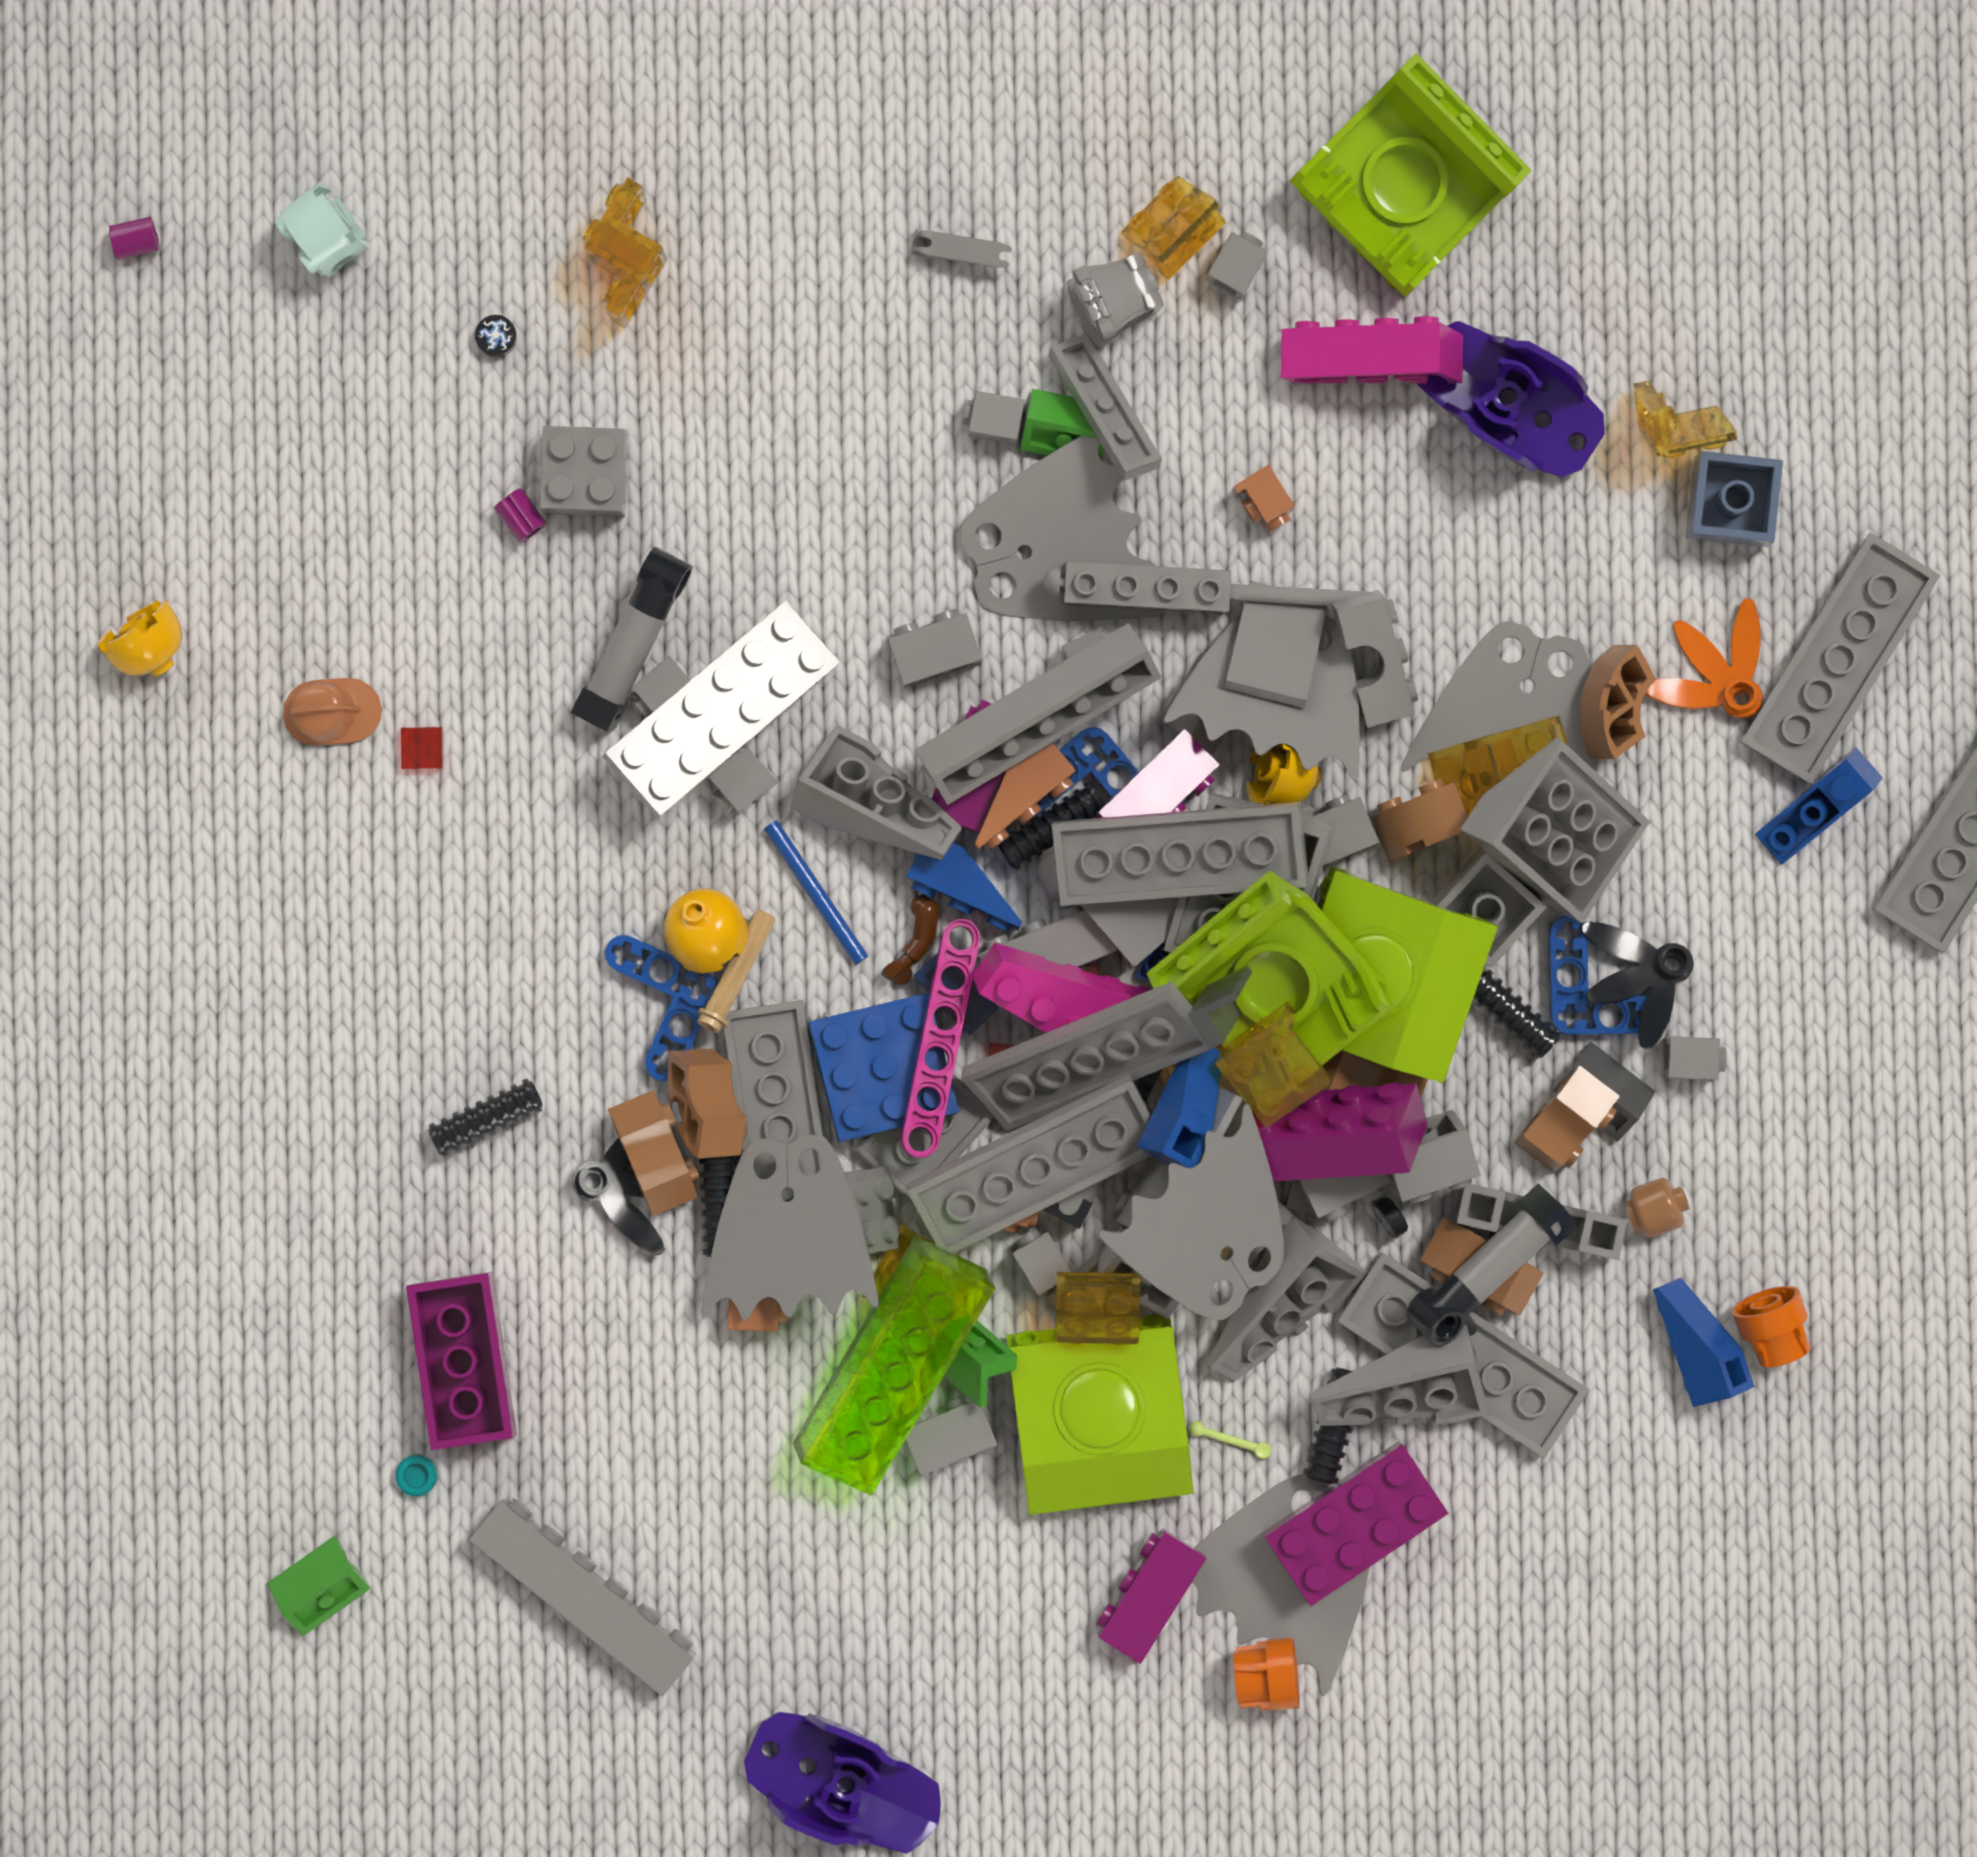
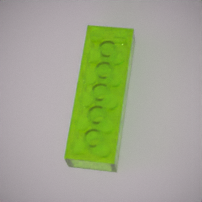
(893, 1366)

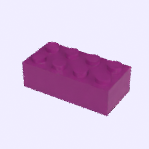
(1347, 1133)
(461, 1361)
(1355, 1523)

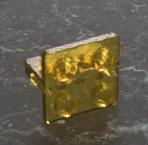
(1174, 225)
(1097, 1308)

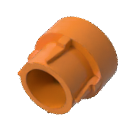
(1774, 1325)
(1267, 1675)

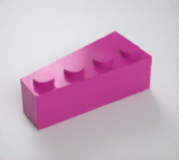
(1371, 352)
(1046, 991)

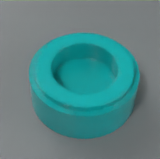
(416, 1475)

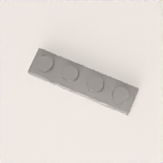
(1105, 407)

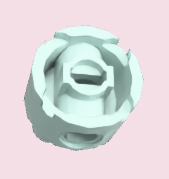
(322, 231)

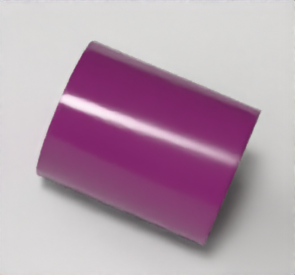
(134, 238)
(520, 515)

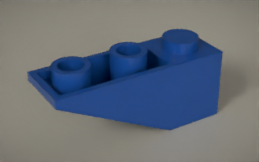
(1819, 806)
(964, 883)
(1184, 1112)
(1704, 1350)

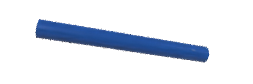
(816, 892)

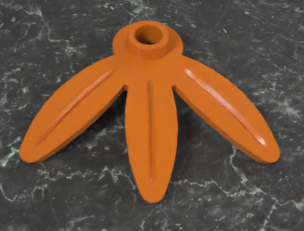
(1709, 662)

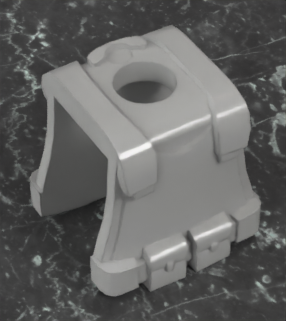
(1113, 297)

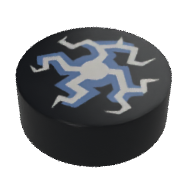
(496, 336)
(1390, 1217)

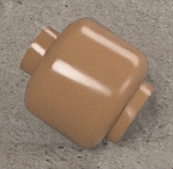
(1657, 1207)

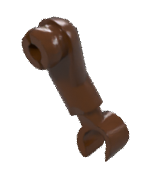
(923, 939)

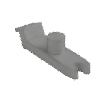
(959, 248)

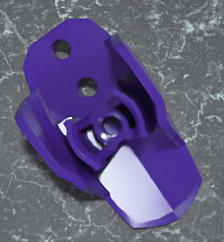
(1504, 392)
(854, 1791)

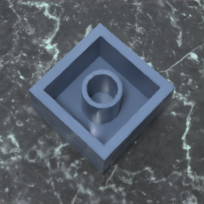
(1734, 499)

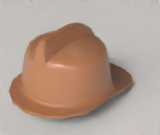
(332, 711)

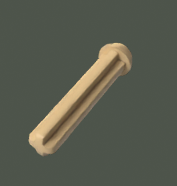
(735, 974)

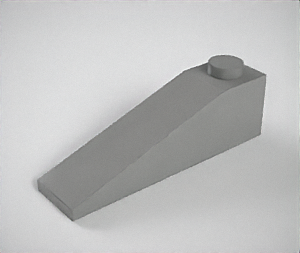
(864, 796)
(1311, 1279)
(1408, 1384)

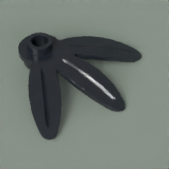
(1632, 981)
(612, 1185)

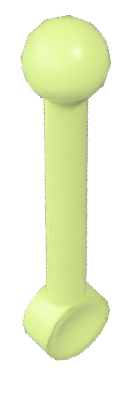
(1261, 1449)

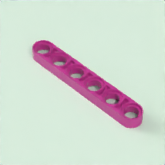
(934, 1037)

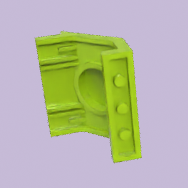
(1410, 175)
(1292, 958)
(1424, 958)
(1100, 1419)

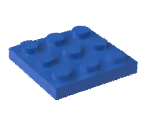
(870, 1064)

